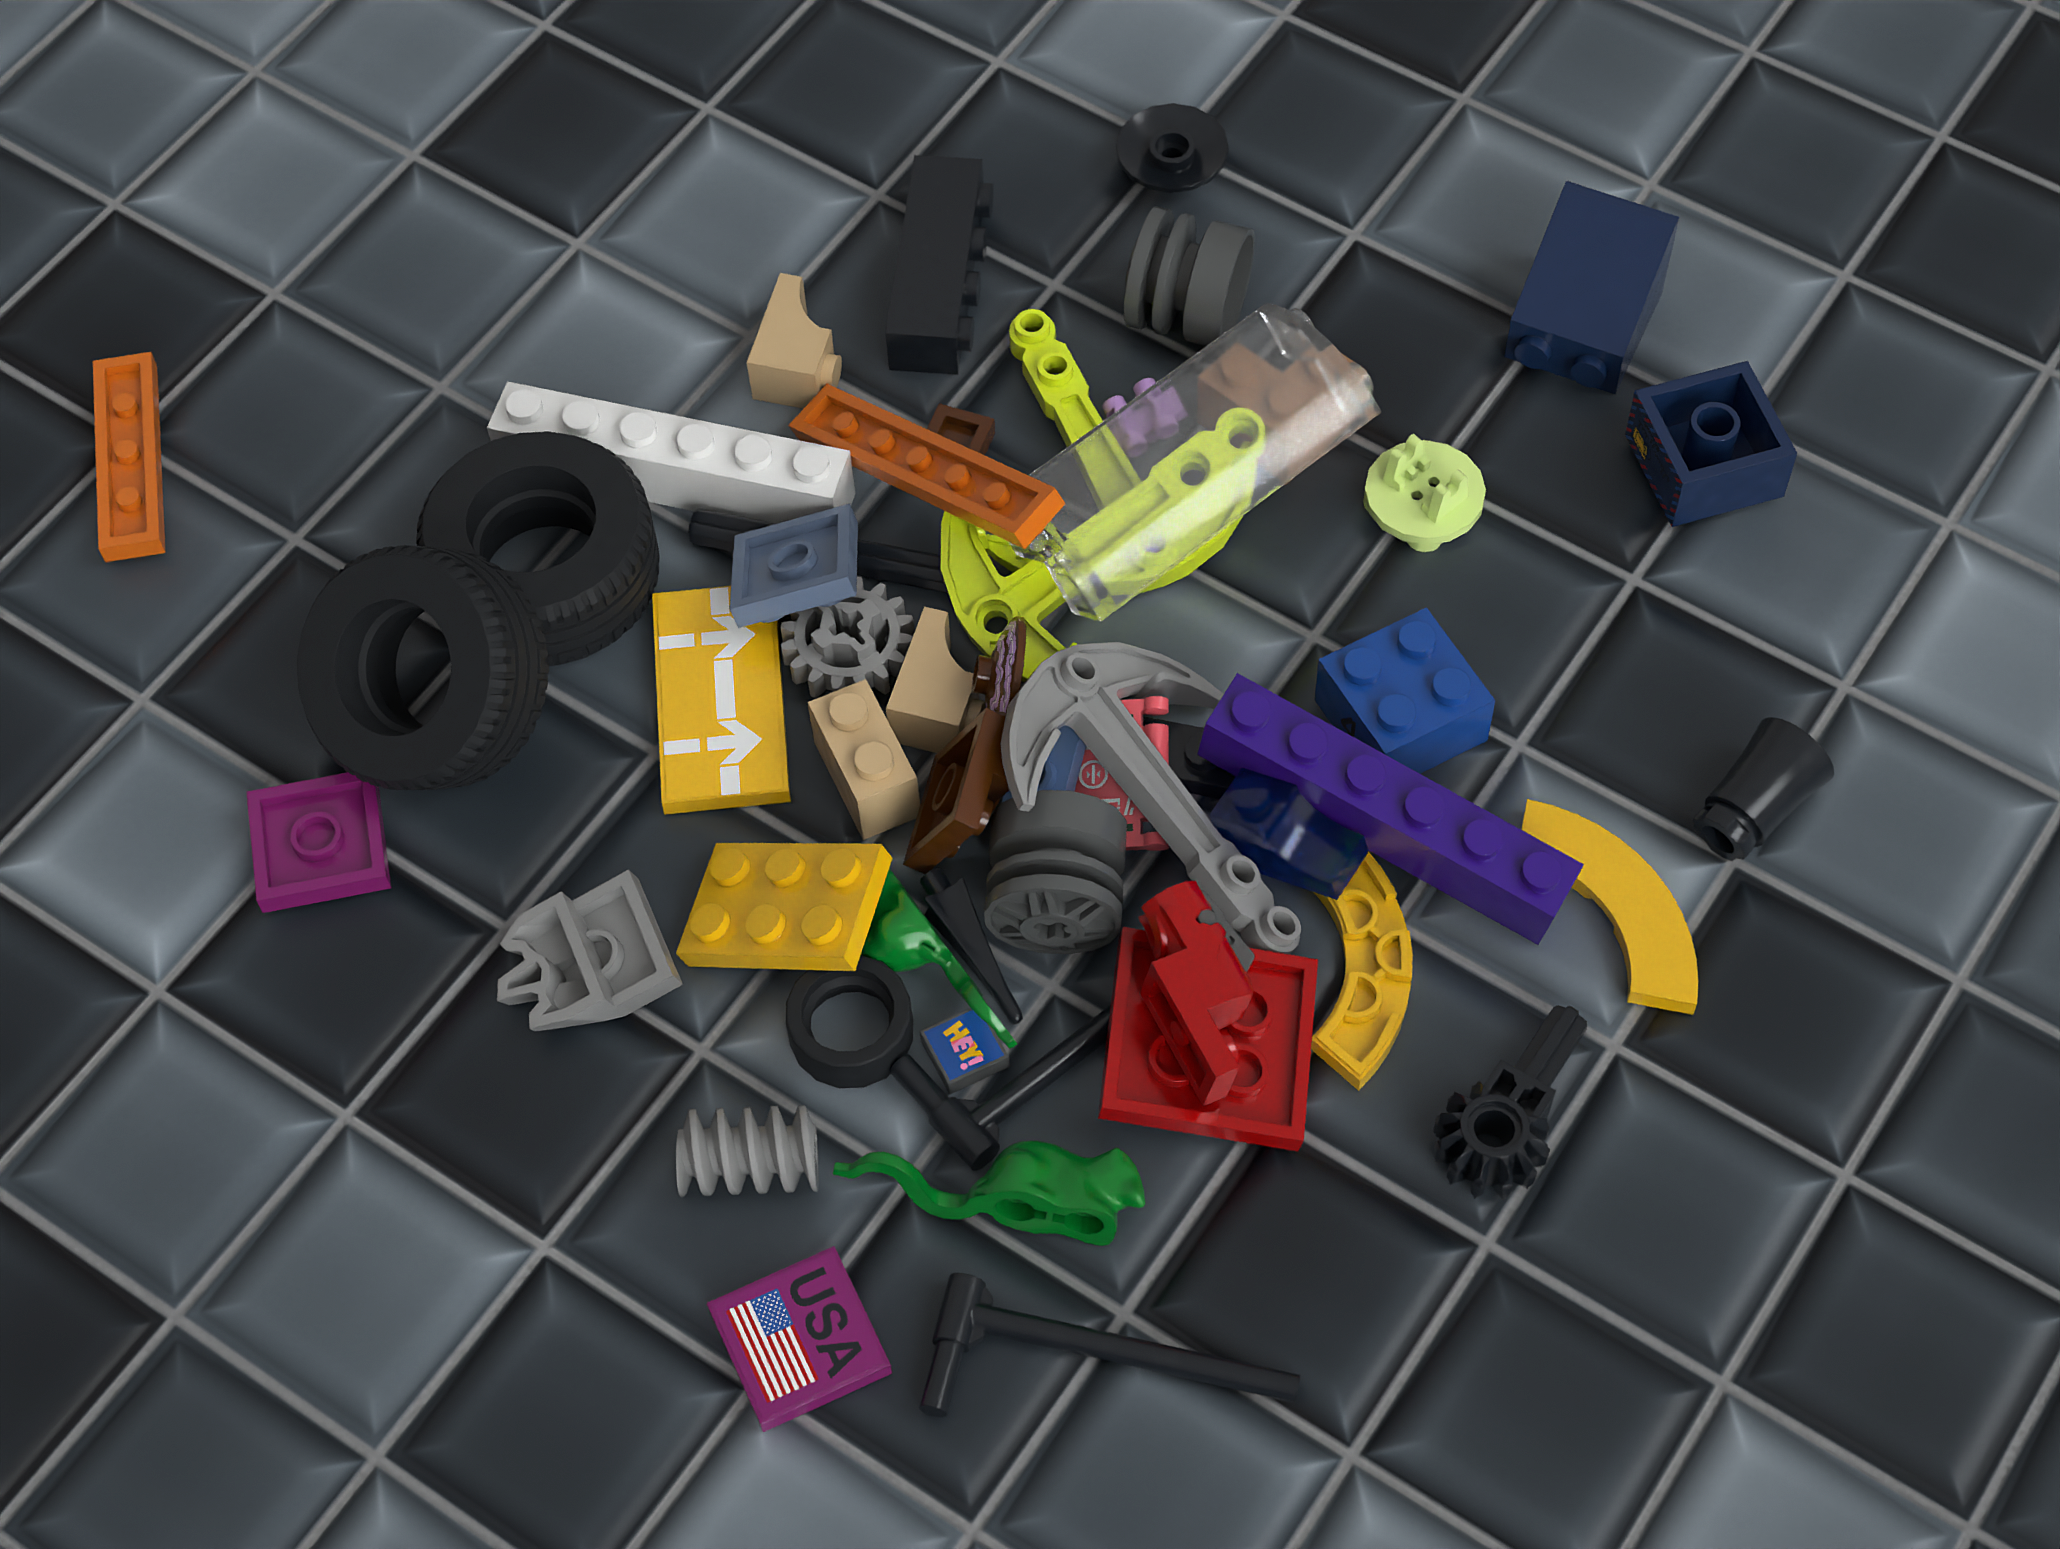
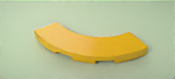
(1636, 901)
(1376, 976)

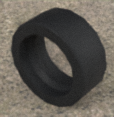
(857, 1067)

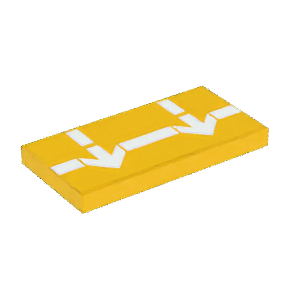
(717, 705)

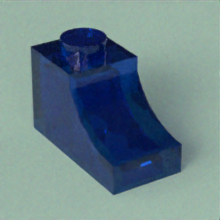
(1287, 834)

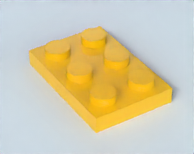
(785, 906)

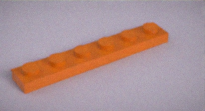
(930, 466)

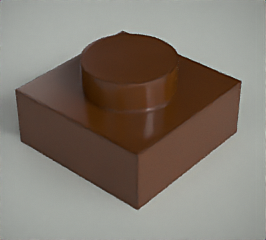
(963, 427)

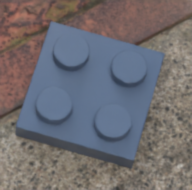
(794, 566)

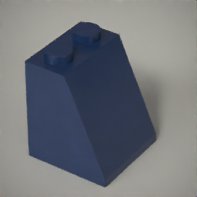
(1592, 287)

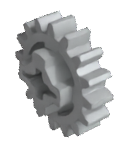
(848, 641)

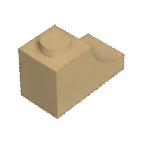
(790, 352)
(932, 691)

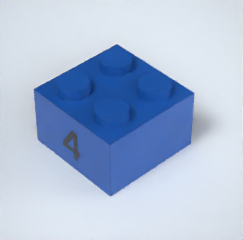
(1406, 693)

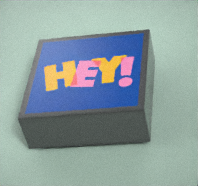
(964, 1050)

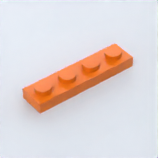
(128, 457)

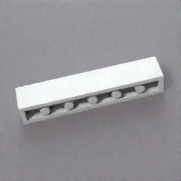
(689, 459)

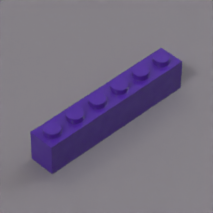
(1394, 807)

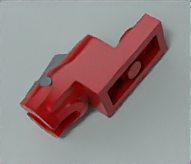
(1196, 984)

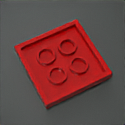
(1273, 1044)

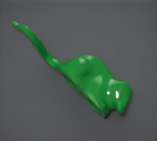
(907, 940)
(1028, 1189)

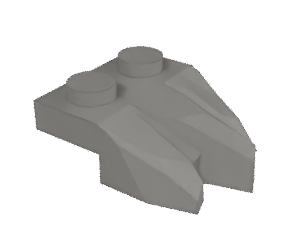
(588, 956)

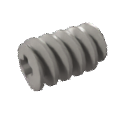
(746, 1151)

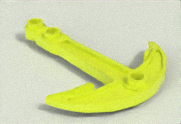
(1067, 402)
(982, 593)

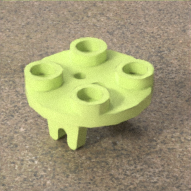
(1442, 510)

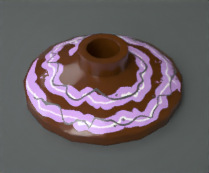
(1001, 674)

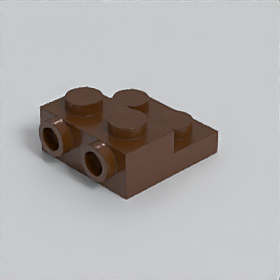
(959, 792)

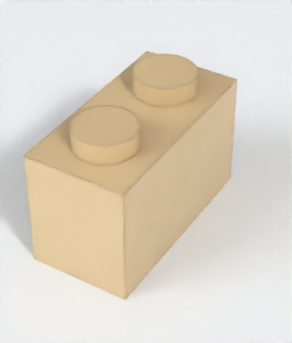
(864, 759)

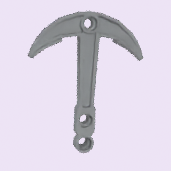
(1084, 692)

